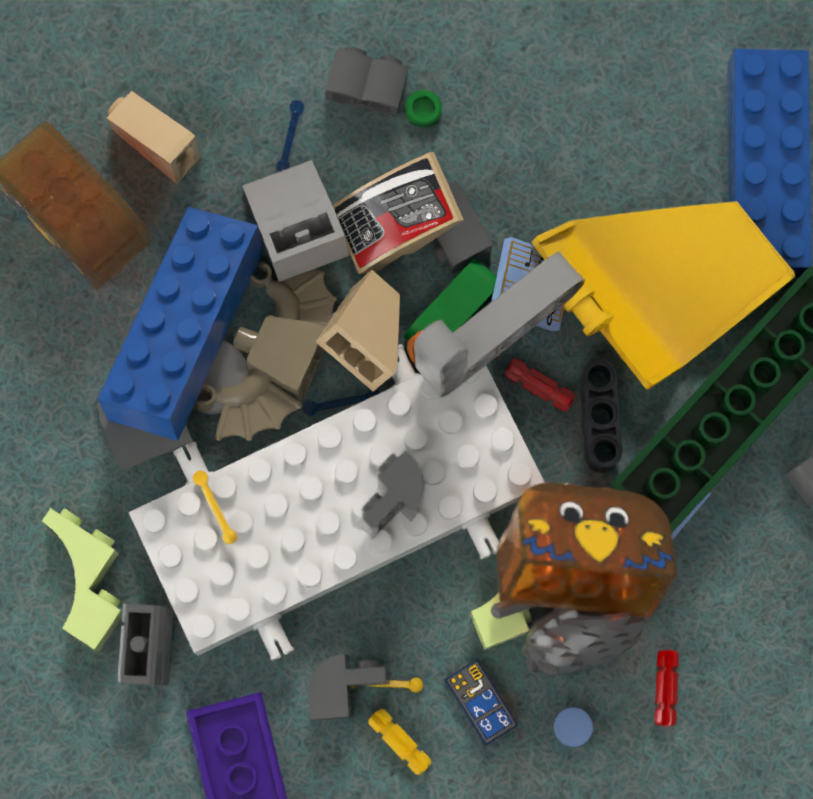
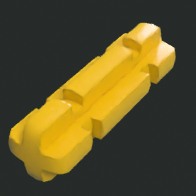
(399, 741)

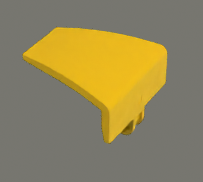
(667, 279)

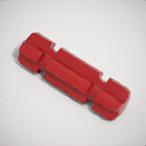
(540, 384)
(666, 688)

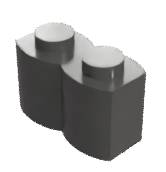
(366, 81)

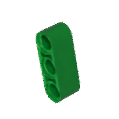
(459, 300)

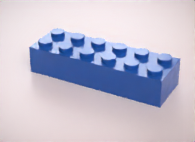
(772, 147)
(181, 323)

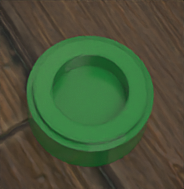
(423, 108)

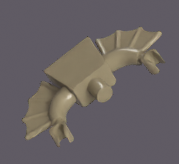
(279, 358)

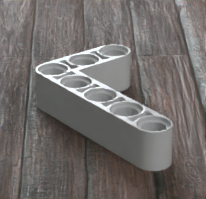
(454, 357)

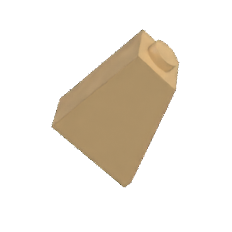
(154, 135)
(366, 331)

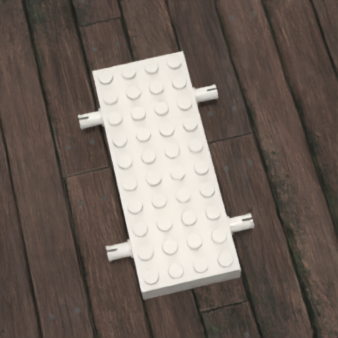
(304, 500)

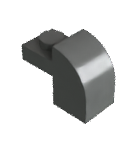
(332, 682)

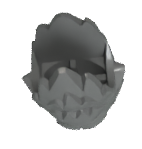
(578, 639)

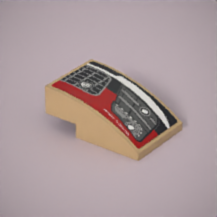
(397, 213)

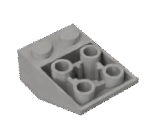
(296, 220)

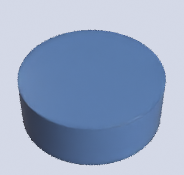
(573, 727)

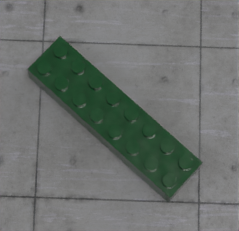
(728, 409)

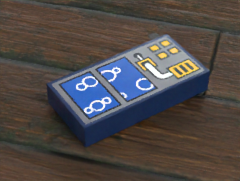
(481, 702)

